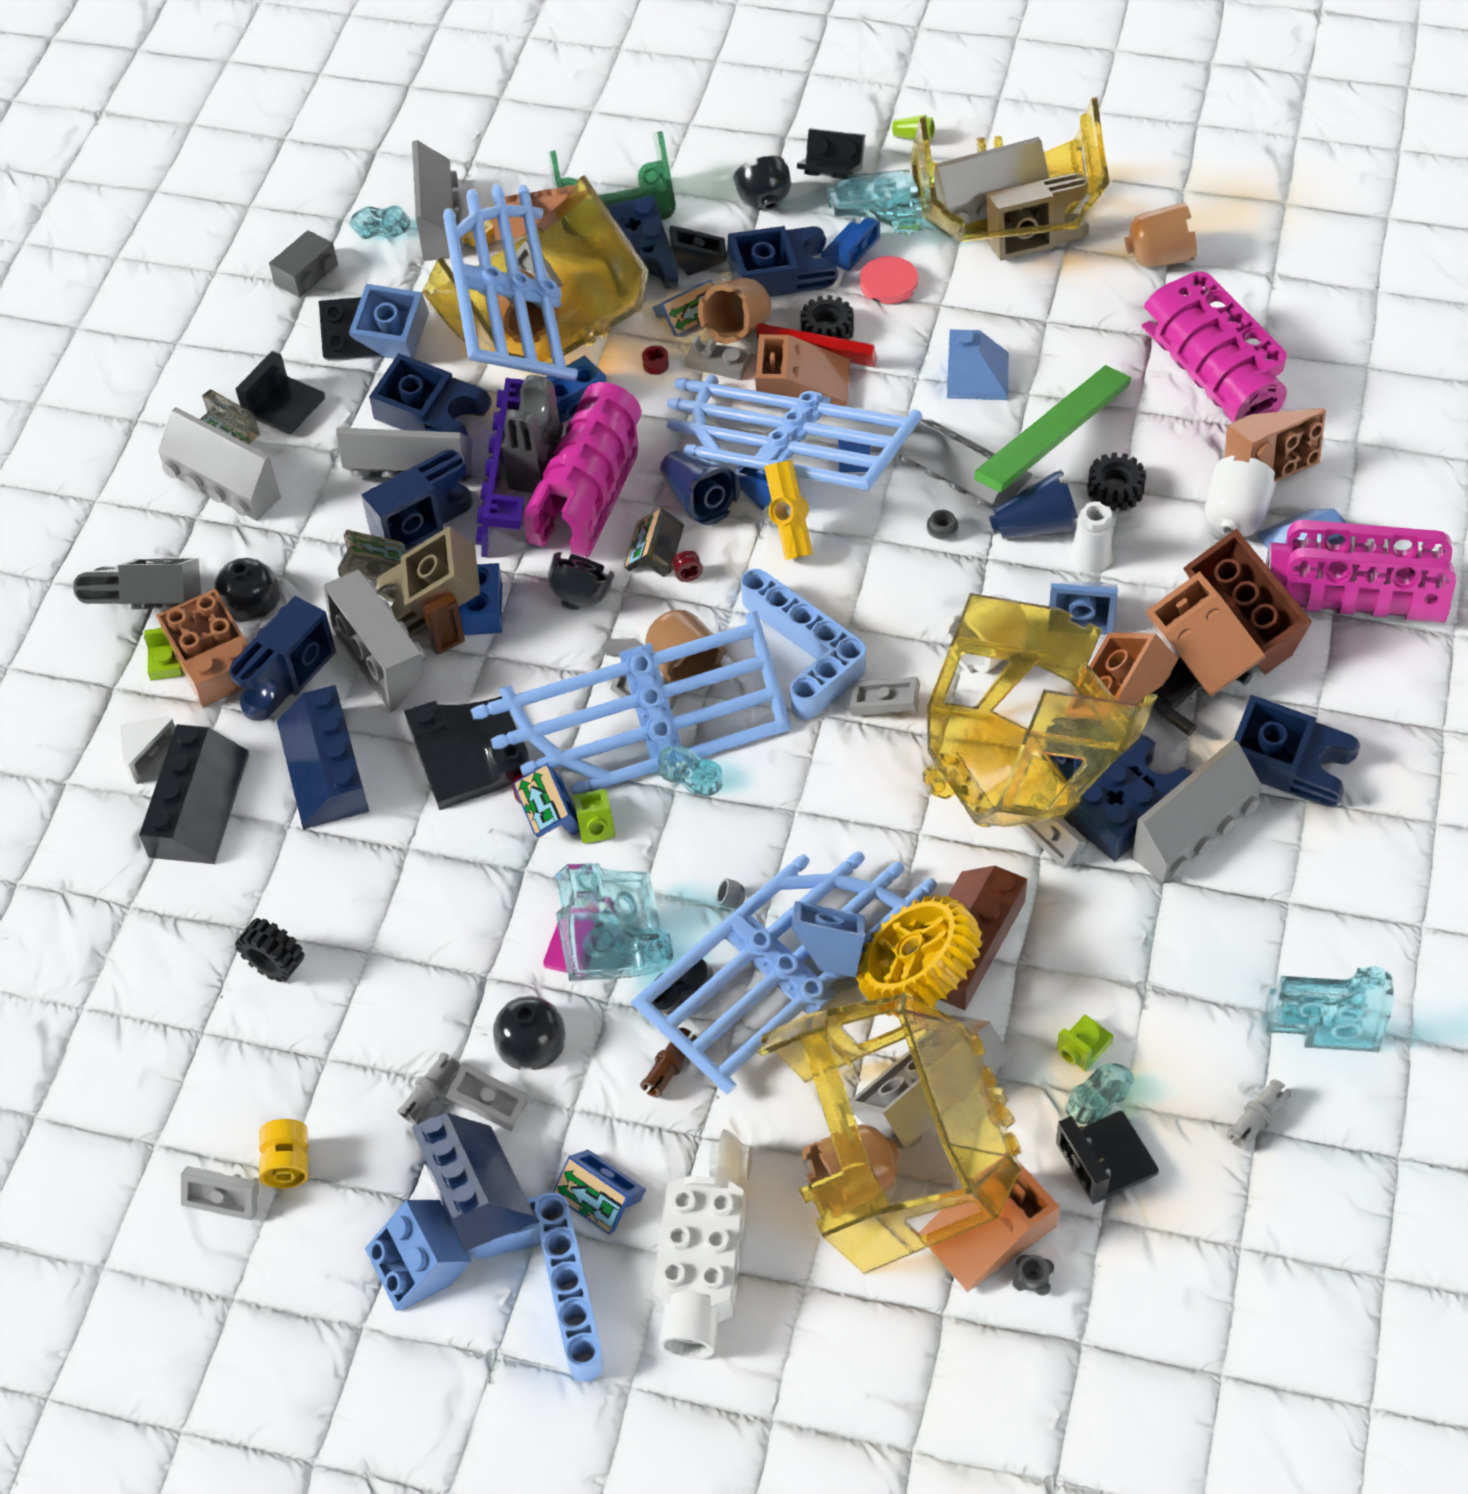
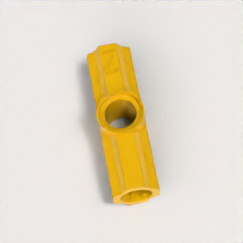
(784, 491)

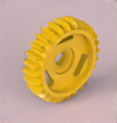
(945, 950)

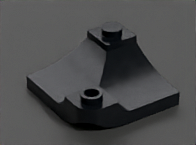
(459, 750)

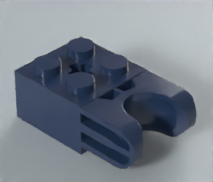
(645, 231)
(781, 259)
(425, 398)
(419, 500)
(282, 658)
(1288, 750)
(1120, 797)

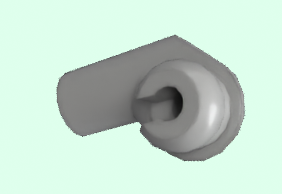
(614, 646)

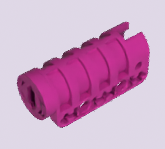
(1214, 348)
(587, 468)
(1364, 576)

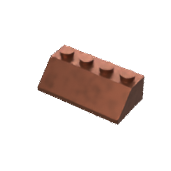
(1254, 597)
(994, 900)

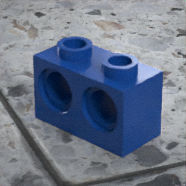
(570, 392)
(484, 611)

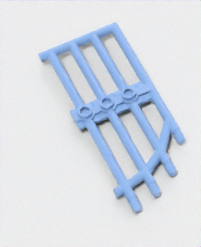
(513, 285)
(789, 431)
(651, 704)
(771, 957)

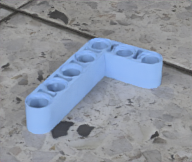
(837, 650)
(560, 1270)

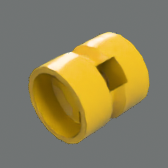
(284, 1153)

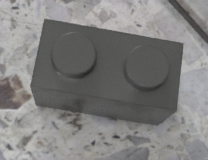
(303, 263)

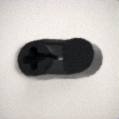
(683, 987)

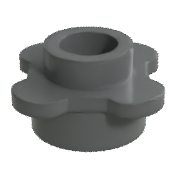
(1038, 1265)

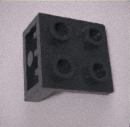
(833, 153)
(335, 324)
(277, 397)
(1105, 1155)

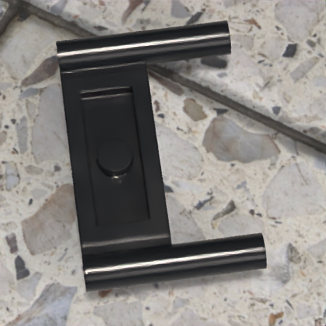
(1175, 691)

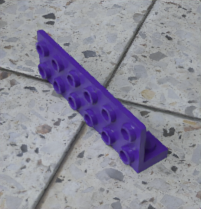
(499, 509)

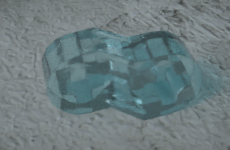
(382, 222)
(685, 767)
(1099, 1093)

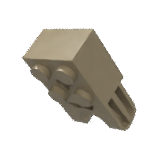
(1035, 205)
(429, 572)

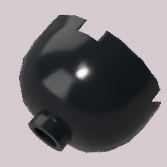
(764, 183)
(578, 580)
(247, 588)
(529, 1033)

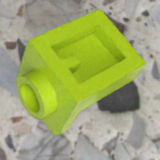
(161, 658)
(594, 816)
(1083, 1042)

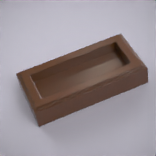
(444, 623)

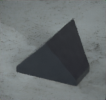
(696, 249)

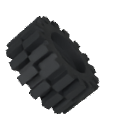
(828, 311)
(1121, 469)
(269, 950)

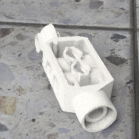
(701, 1251)

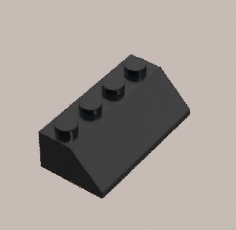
(193, 796)

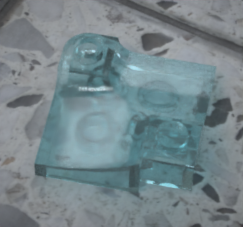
(879, 196)
(609, 923)
(1334, 1012)

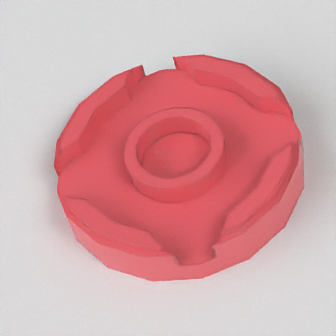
(888, 279)

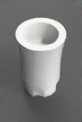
(1093, 539)

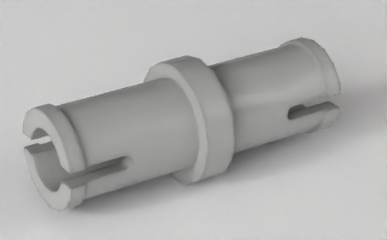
(428, 1088)
(1258, 1114)

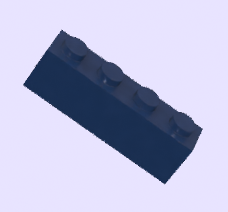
(321, 759)
(472, 1179)

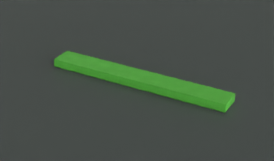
(1051, 428)

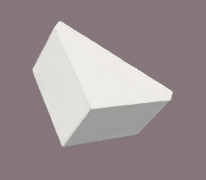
(145, 744)

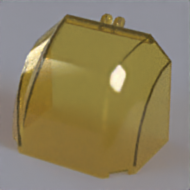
(591, 258)

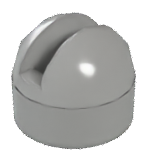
(730, 893)

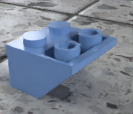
(417, 1253)

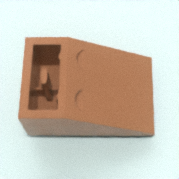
(549, 199)
(795, 366)
(1280, 439)
(1205, 634)
(204, 644)
(987, 1248)

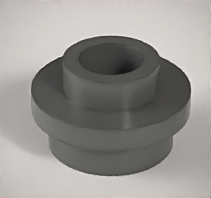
(942, 524)

